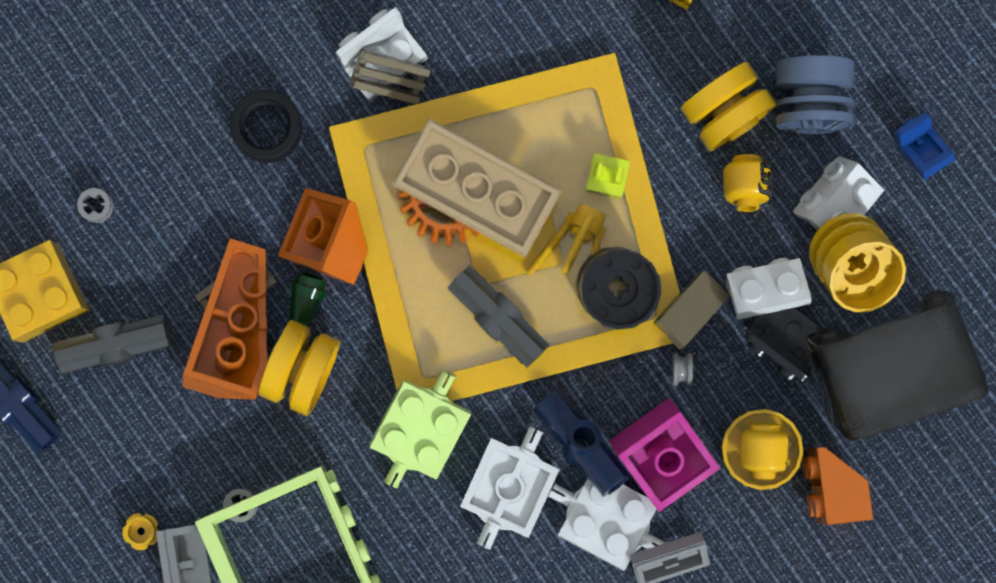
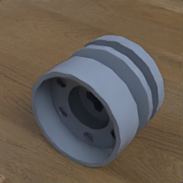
(814, 90)

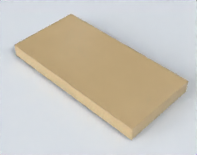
(476, 188)

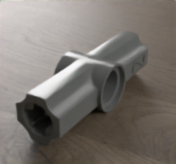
(498, 316)
(112, 344)

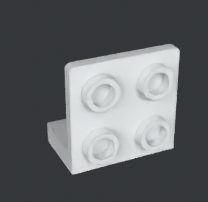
(383, 36)

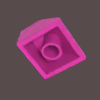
(664, 454)

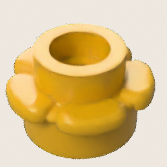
(131, 534)

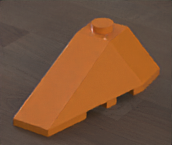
(232, 336)

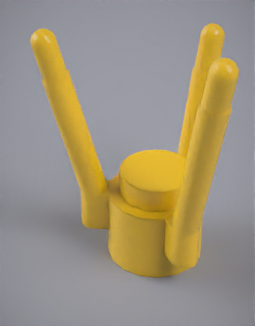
(585, 225)

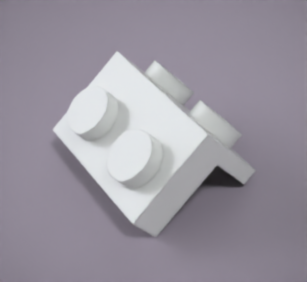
(840, 190)
(768, 288)

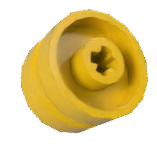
(731, 111)
(294, 365)

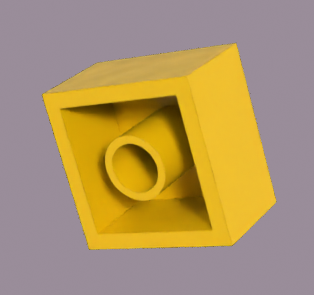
(38, 292)

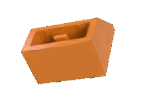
(837, 489)

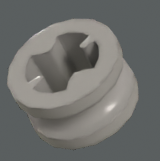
(96, 194)
(682, 369)
(229, 501)

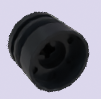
(630, 305)

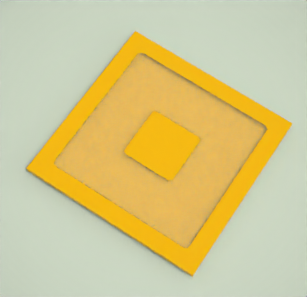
(550, 129)

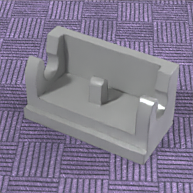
(183, 555)

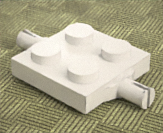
(509, 488)
(607, 525)

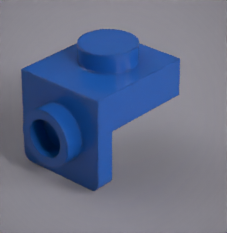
(923, 146)

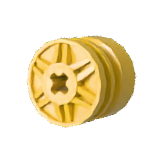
(857, 262)
(731, 449)

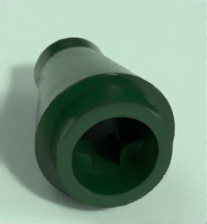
(306, 297)

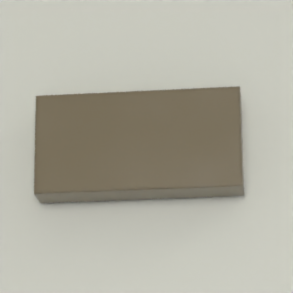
(691, 309)

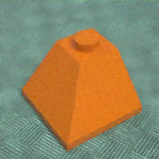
(326, 236)

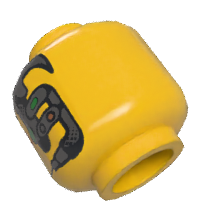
(747, 182)
(765, 449)

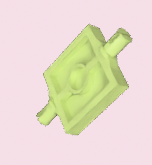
(420, 428)

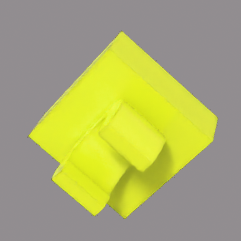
(607, 176)

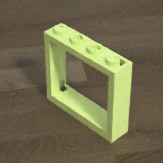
(342, 518)

